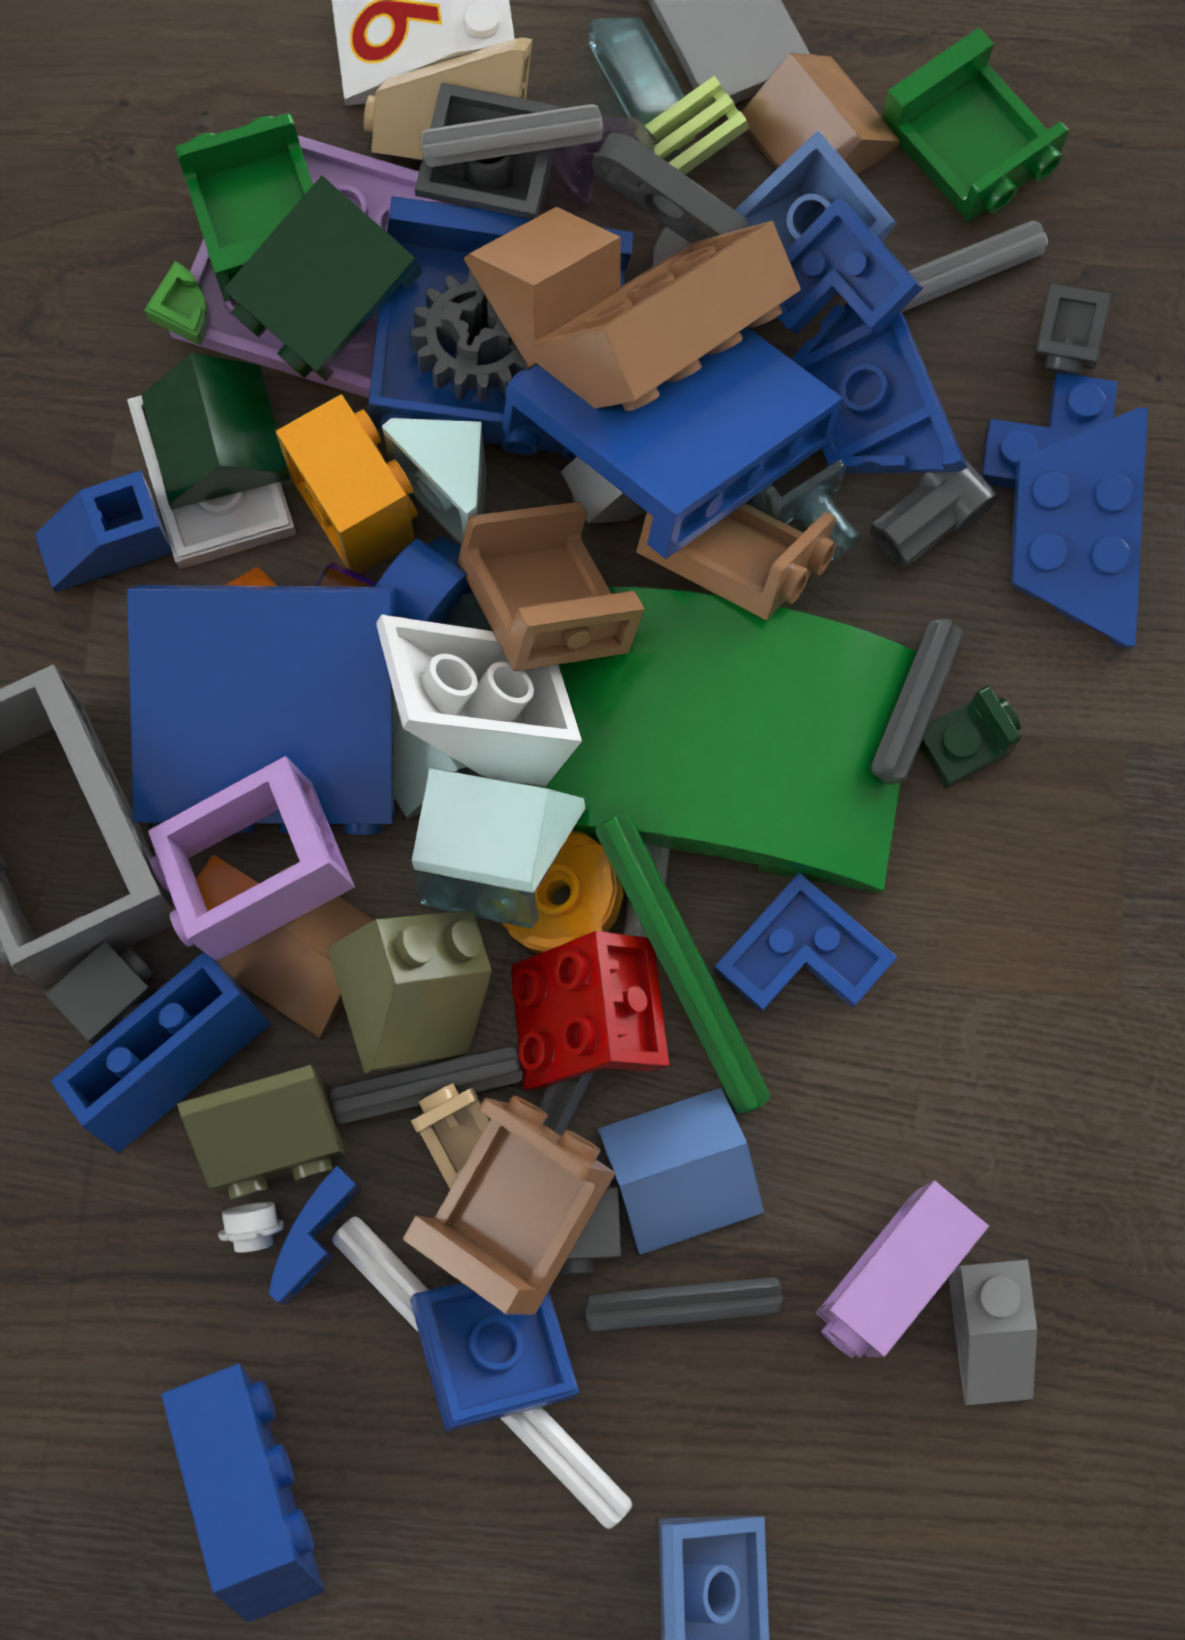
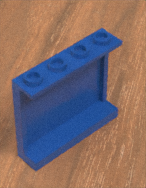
(439, 240)
(699, 443)
(255, 677)

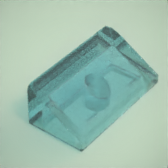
(633, 66)

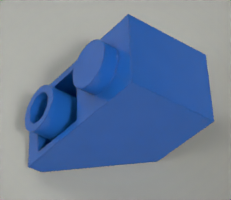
(103, 532)

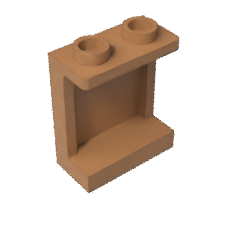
(751, 558)
(545, 588)
(514, 1207)

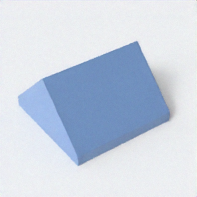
(807, 187)
(682, 1170)
(713, 1578)

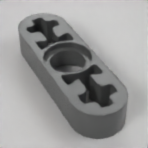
(663, 190)

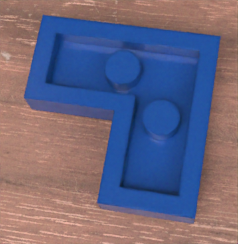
(850, 260)
(1074, 407)
(805, 931)

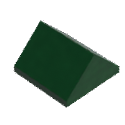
(213, 430)

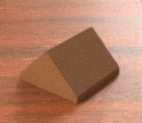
(811, 96)
(546, 273)
(293, 966)

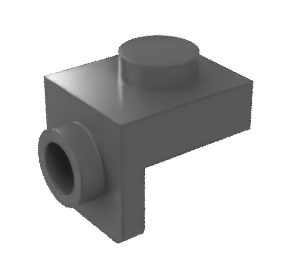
(1072, 329)

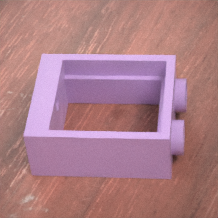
(270, 904)
(900, 1272)

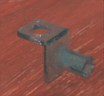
(809, 503)

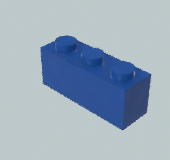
(160, 1053)

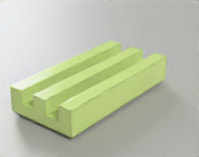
(686, 109)

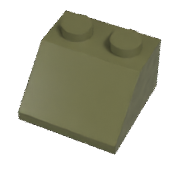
(412, 987)
(264, 1132)

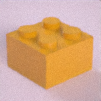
(348, 483)

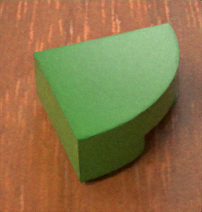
(180, 305)

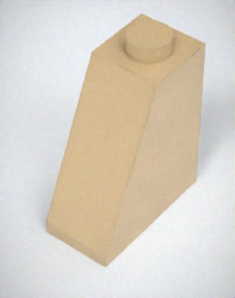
(408, 101)

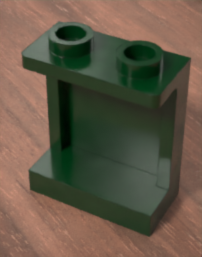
(320, 279)

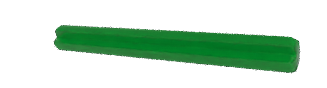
(682, 963)

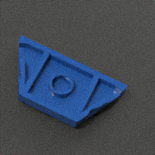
(888, 404)
(1083, 525)

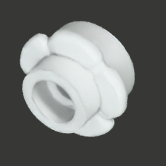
(250, 1226)

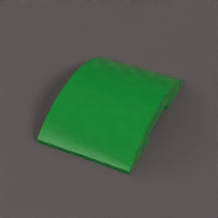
(741, 737)

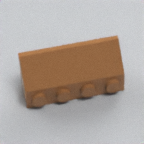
(670, 318)

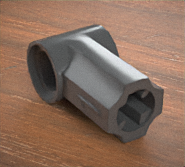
(931, 512)

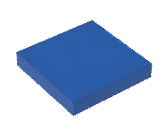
(490, 1360)

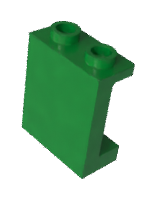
(971, 129)
(243, 187)

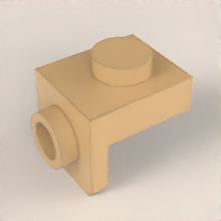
(451, 1128)

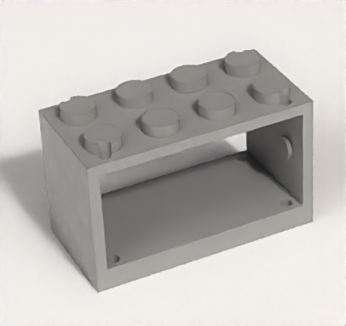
(29, 710)

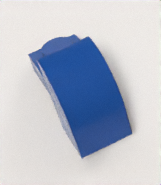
(427, 580)

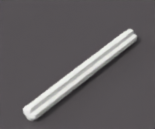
(534, 1426)

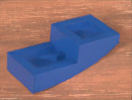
(302, 1253)

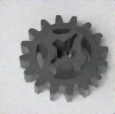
(456, 321)

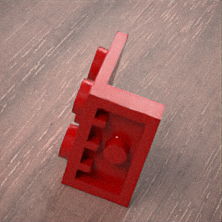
(589, 1009)

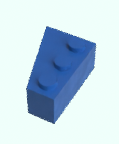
(241, 1494)

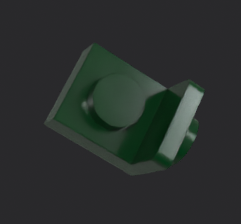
(971, 737)

